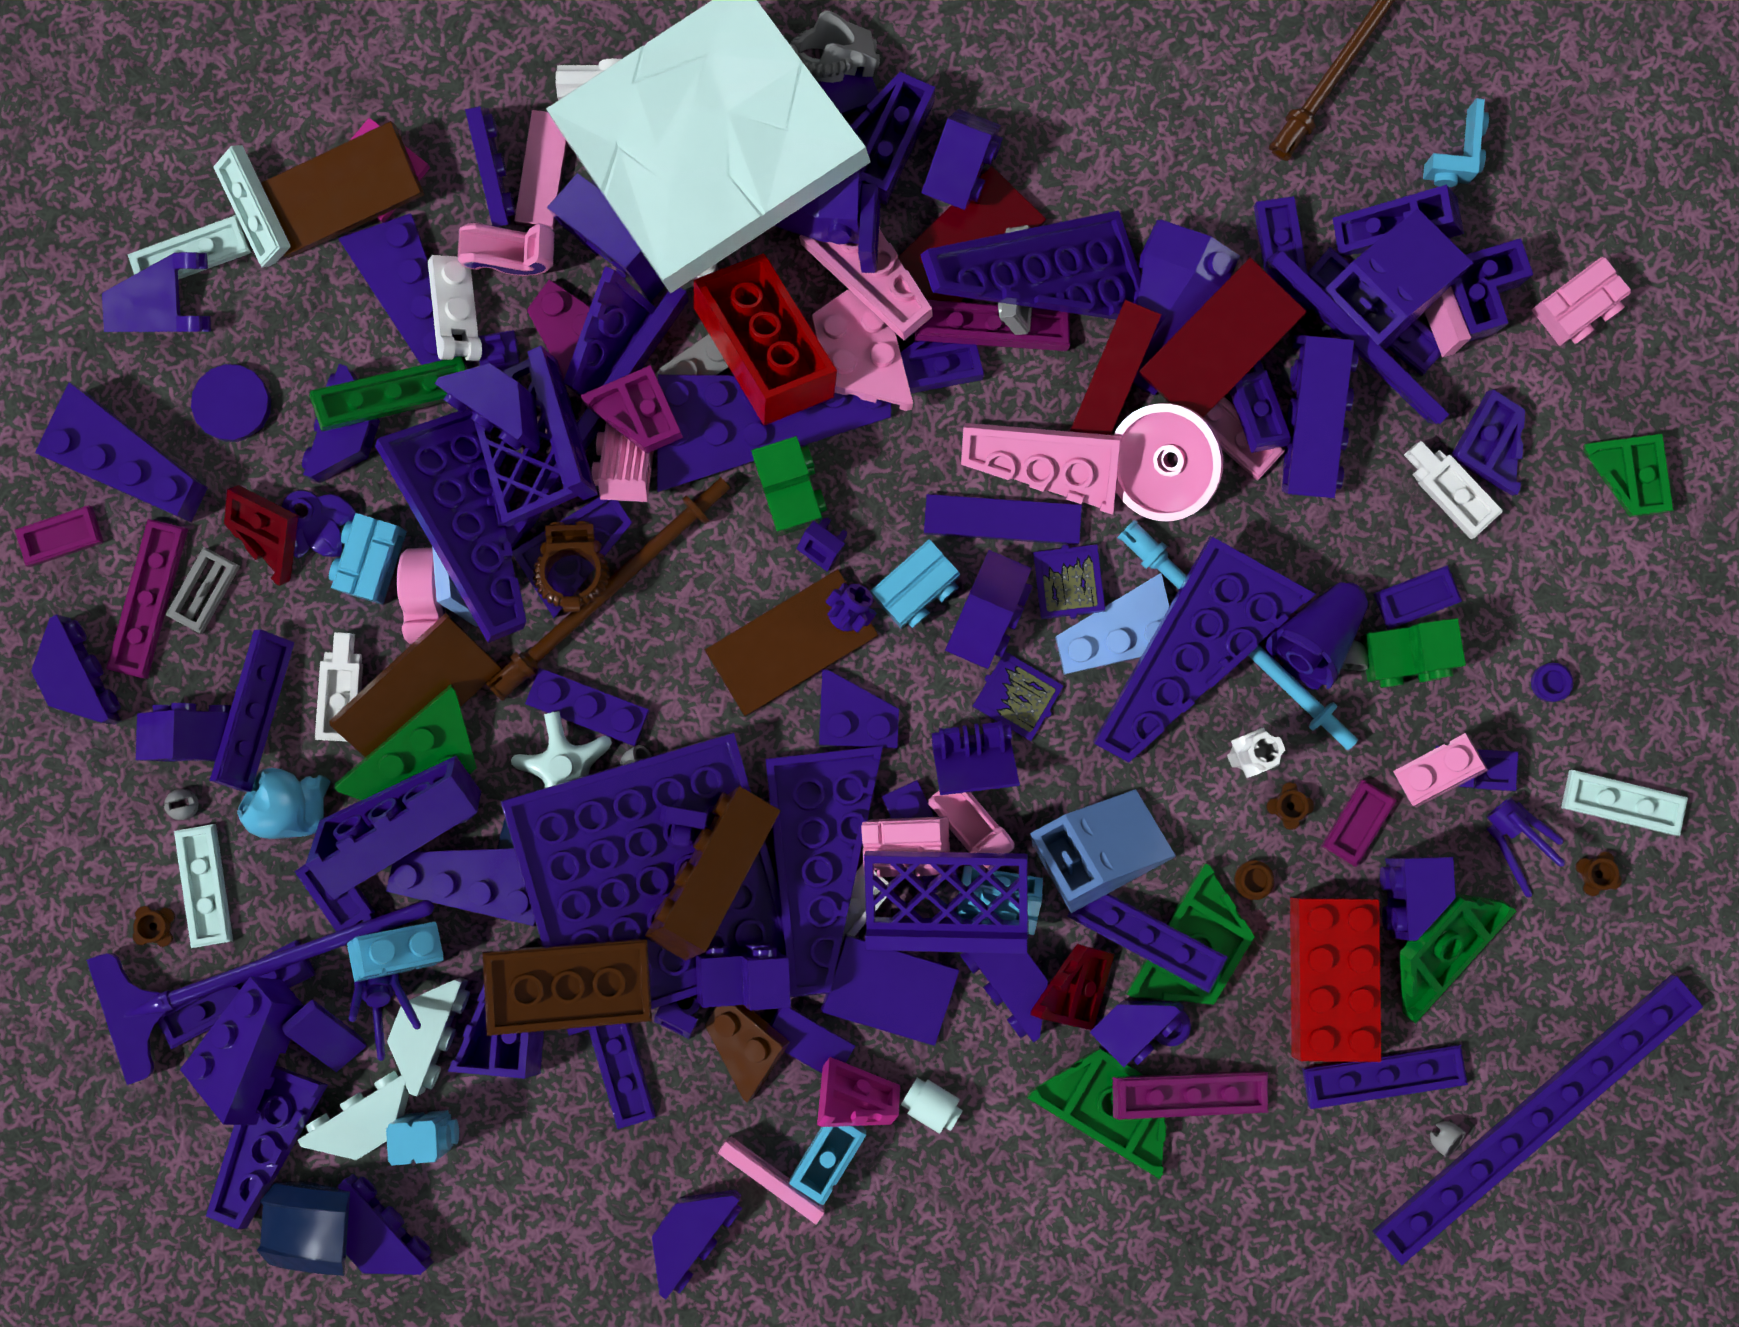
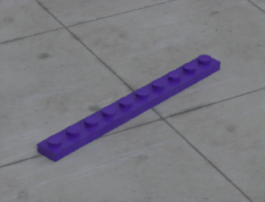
(1537, 1119)

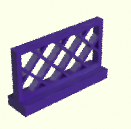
(562, 434)
(950, 933)

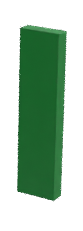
(382, 394)

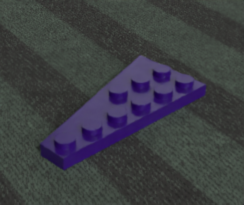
(1059, 266)
(723, 426)
(453, 499)
(1206, 633)
(818, 854)

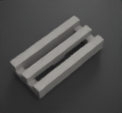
(216, 596)

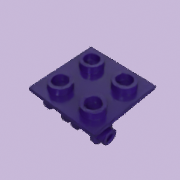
(974, 760)

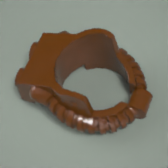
(565, 541)

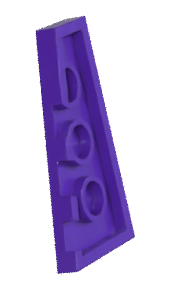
(398, 274)
(467, 880)
(261, 1149)

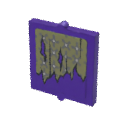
(1018, 696)

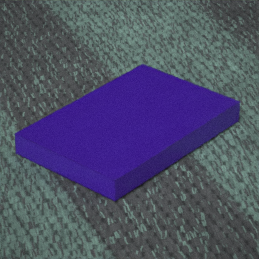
(890, 991)

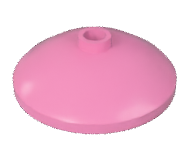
(1146, 477)

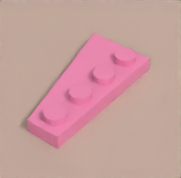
(887, 292)
(1061, 462)

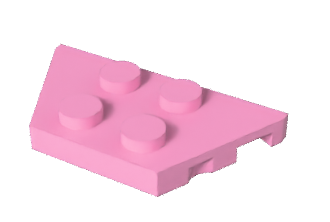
(862, 351)

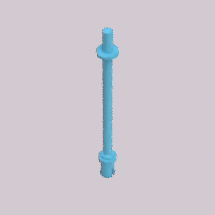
(1156, 557)

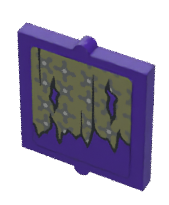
(1069, 581)

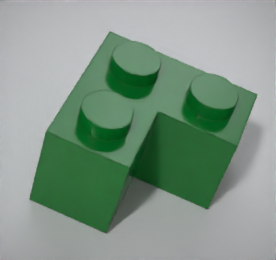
(787, 486)
(1421, 650)

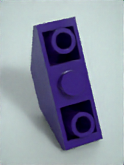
(495, 402)
(339, 447)
(70, 675)
(1015, 982)
(689, 1234)
(377, 1237)

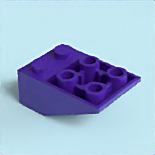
(1398, 278)

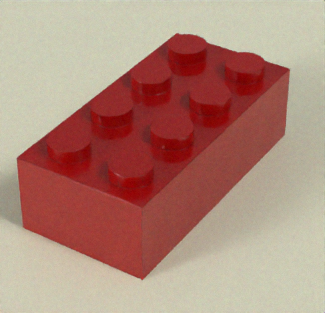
(764, 339)
(1335, 979)

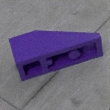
(1364, 227)

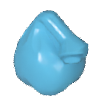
(283, 805)

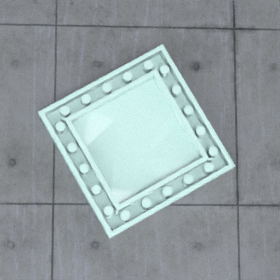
(708, 137)

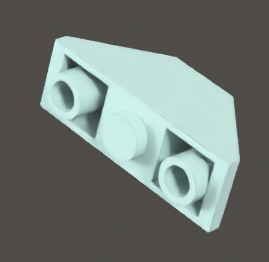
(419, 1049)
(361, 1123)

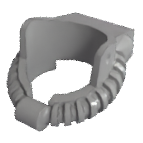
(844, 47)

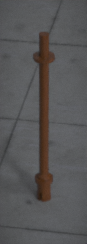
(1301, 120)
(526, 663)

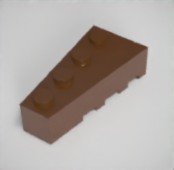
(713, 874)

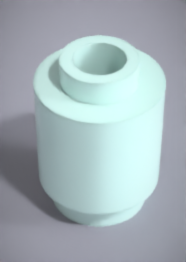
(932, 1105)

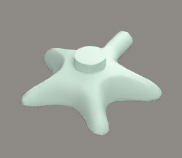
(561, 759)

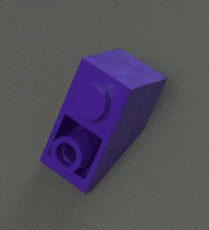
(1133, 1024)

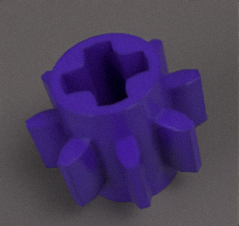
(851, 607)

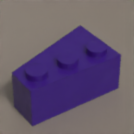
(892, 128)
(594, 223)
(241, 1049)
(497, 1055)

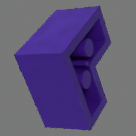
(961, 154)
(1478, 289)
(990, 610)
(180, 732)
(747, 978)

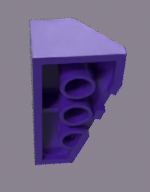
(831, 215)
(1177, 279)

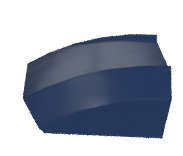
(305, 1227)

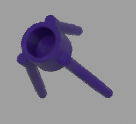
(1512, 819)
(376, 994)

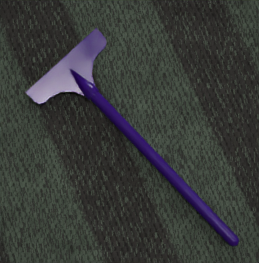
(134, 1011)

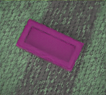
(59, 536)
(1358, 823)

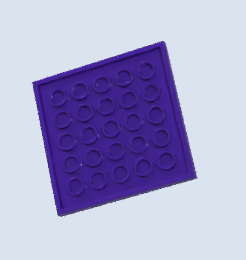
(605, 863)

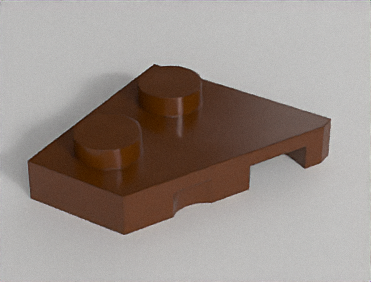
(746, 1046)

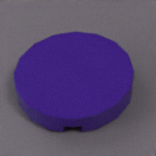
(231, 403)

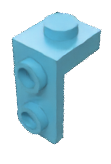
(1462, 169)

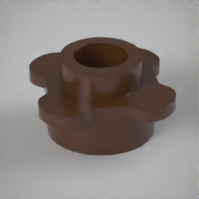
(1301, 804)
(1610, 873)
(142, 926)

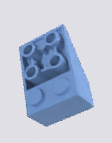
(1100, 848)

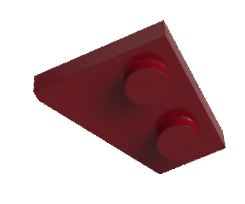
(264, 529)
(1076, 989)

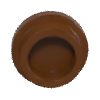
(1254, 880)

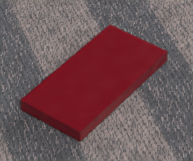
(997, 209)
(1223, 340)

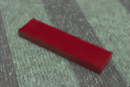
(1116, 369)

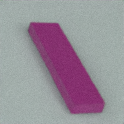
(982, 326)
(147, 599)
(1190, 1094)

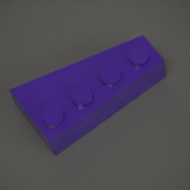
(1318, 415)
(106, 449)
(391, 825)

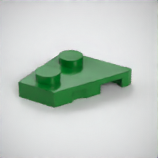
(1634, 473)

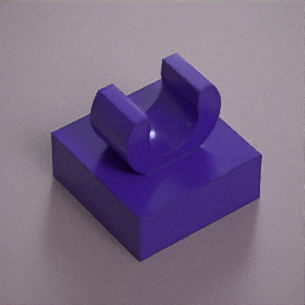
(500, 350)
(821, 545)
(682, 821)
(677, 1019)

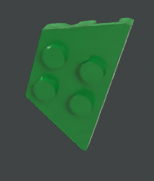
(419, 744)
(1211, 919)
(1447, 949)
(1085, 1100)

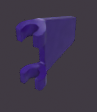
(151, 299)

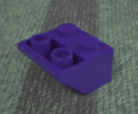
(1416, 893)

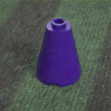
(1320, 636)

